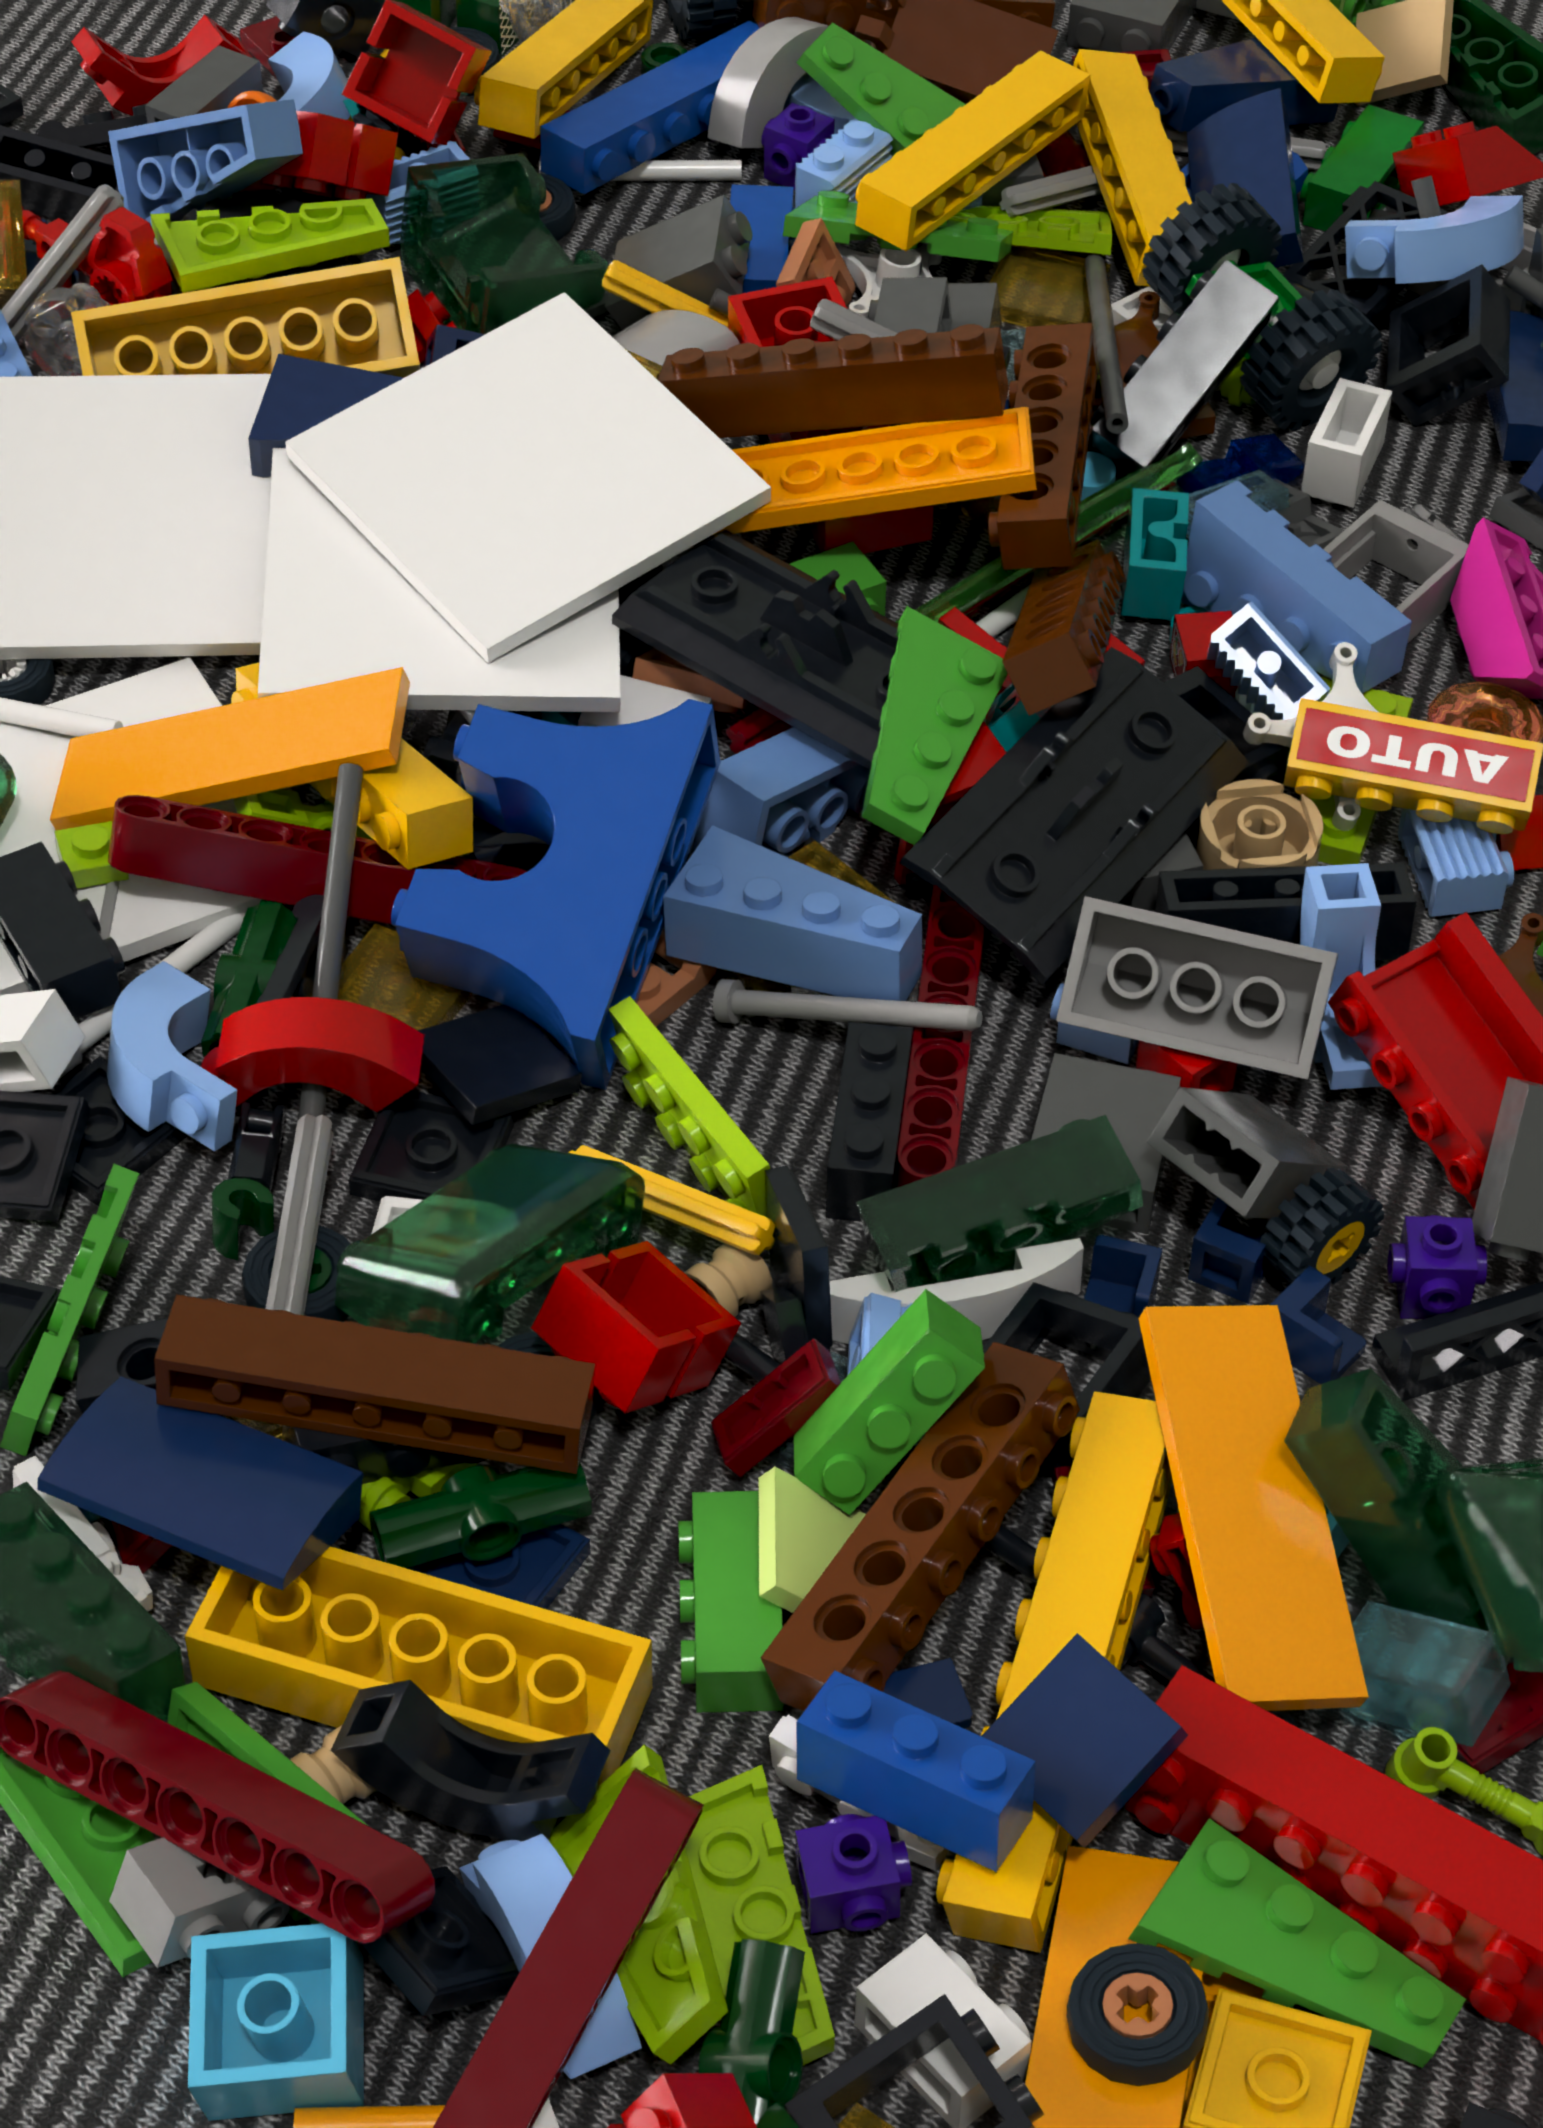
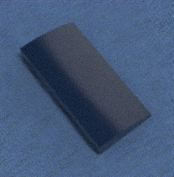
(1252, 149)
(1519, 402)
(204, 1484)

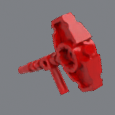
(121, 258)

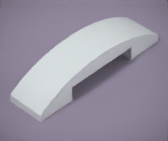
(981, 1298)

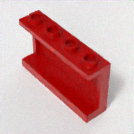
(1444, 1039)

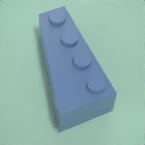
(202, 156)
(1250, 555)
(784, 792)
(789, 923)

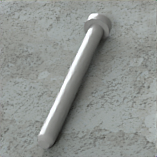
(733, 1002)

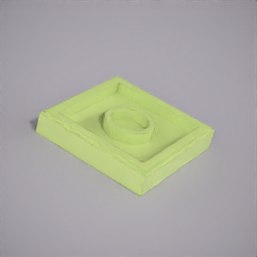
(796, 1537)

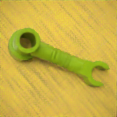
(1431, 1766)

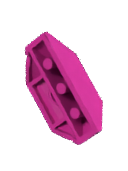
(1501, 610)

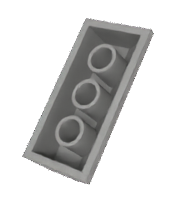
(1197, 987)

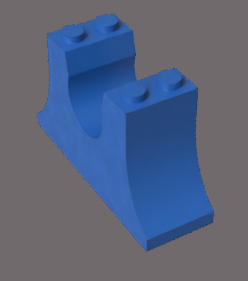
(591, 912)

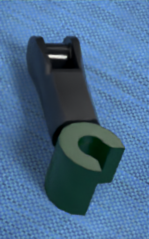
(247, 1192)

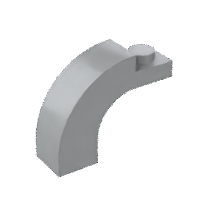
(760, 80)

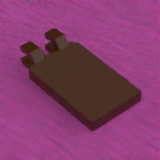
(954, 42)

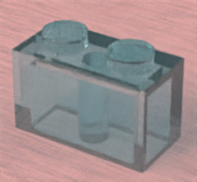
(1427, 1672)

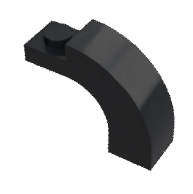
(463, 1777)

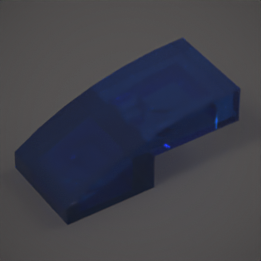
(1243, 457)

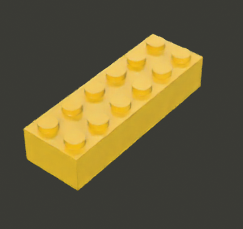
(331, 316)
(374, 1624)

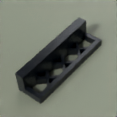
(1462, 1343)

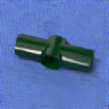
(246, 971)
(478, 1514)
(759, 2025)

